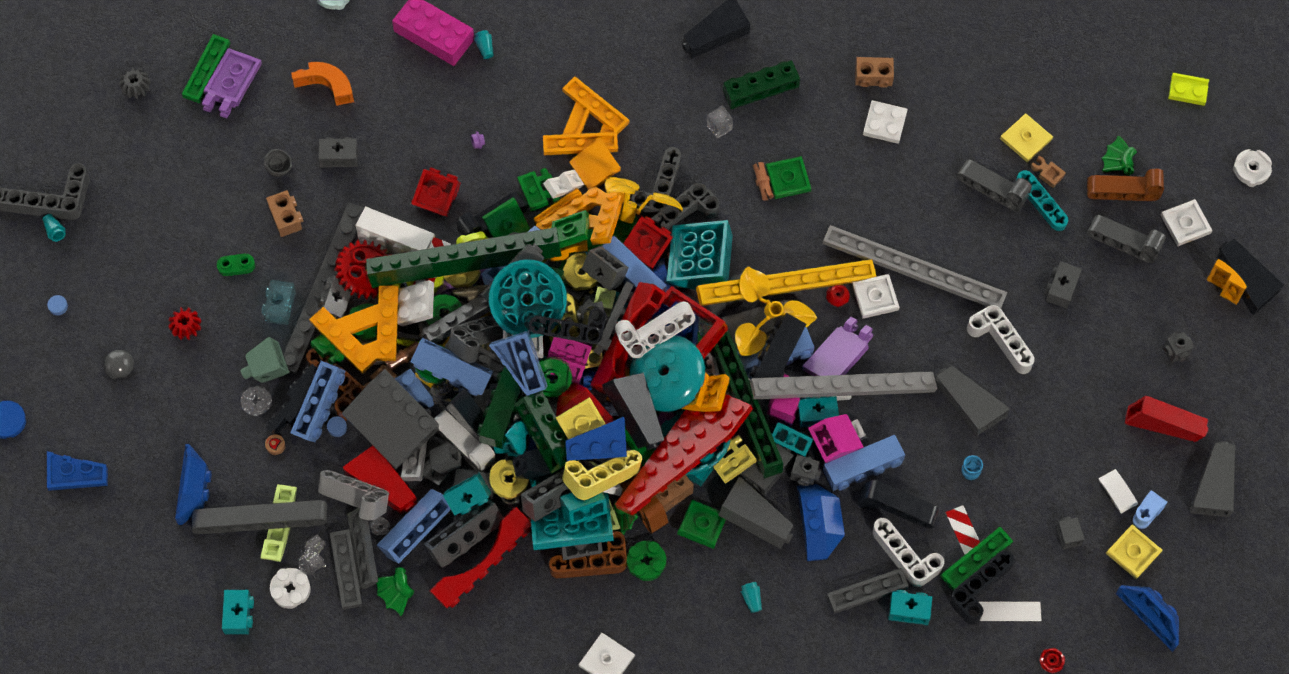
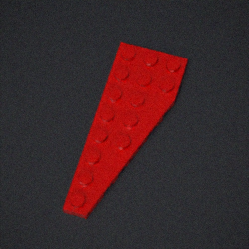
(684, 446)

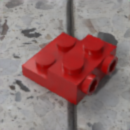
(436, 191)
(648, 241)

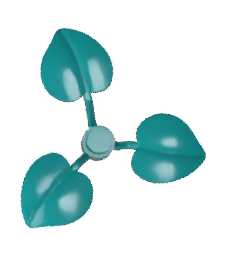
(516, 442)

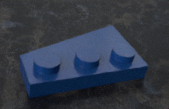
(599, 443)
(72, 473)

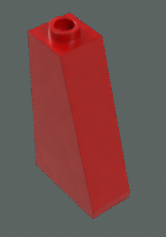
(1166, 419)
(377, 471)

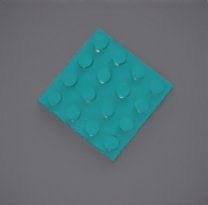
(555, 530)

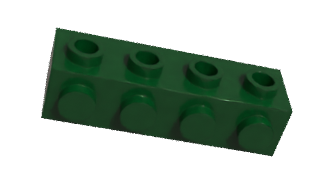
(761, 84)
(544, 429)

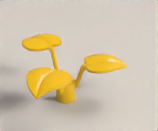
(630, 208)
(754, 286)

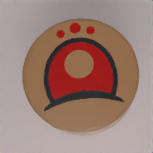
(275, 444)

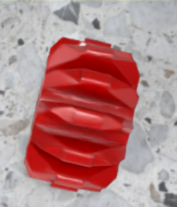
(189, 317)

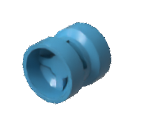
(973, 463)

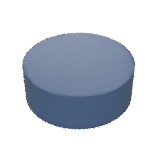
(57, 305)
(337, 426)

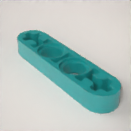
(1045, 198)

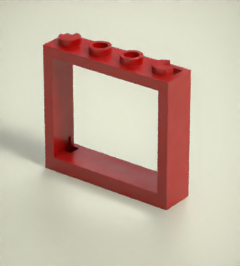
(714, 334)

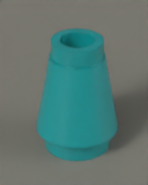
(484, 43)
(54, 229)
(752, 596)

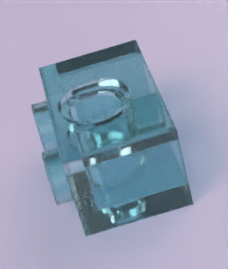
(280, 312)

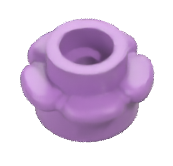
(477, 140)

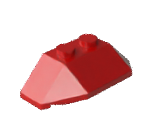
(576, 394)

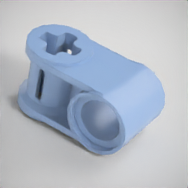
(1149, 508)

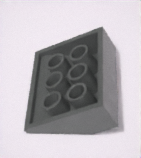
(390, 419)

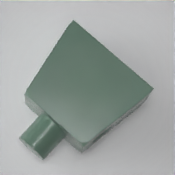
(265, 362)

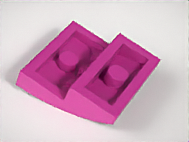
(572, 352)

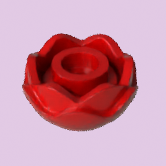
(836, 300)
(1055, 655)

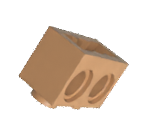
(874, 67)
(281, 214)

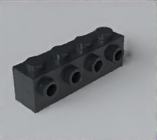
(779, 347)

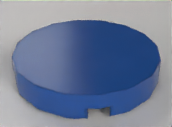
(11, 419)

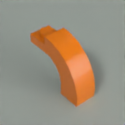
(326, 75)

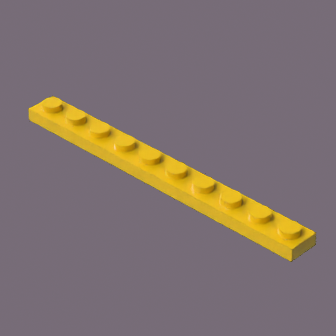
(791, 281)

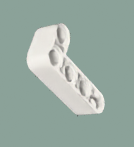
(640, 337)
(1003, 340)
(475, 453)
(905, 550)

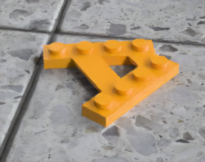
(587, 102)
(603, 224)
(340, 330)

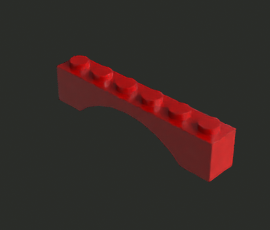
(642, 306)
(510, 529)

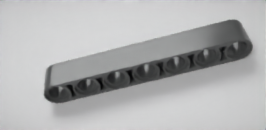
(259, 517)

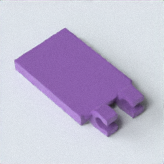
(230, 81)
(839, 350)

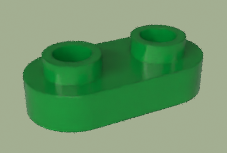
(235, 264)

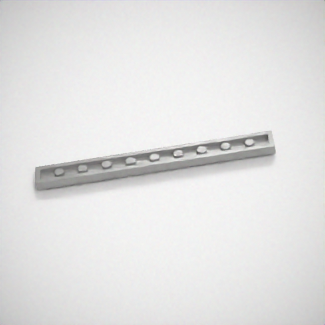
(914, 267)
(843, 385)

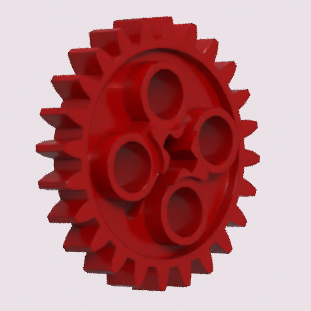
(359, 284)

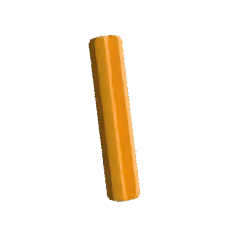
(559, 204)

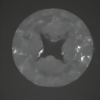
(261, 406)

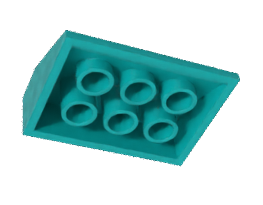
(700, 254)

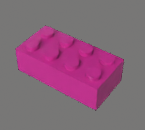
(433, 30)

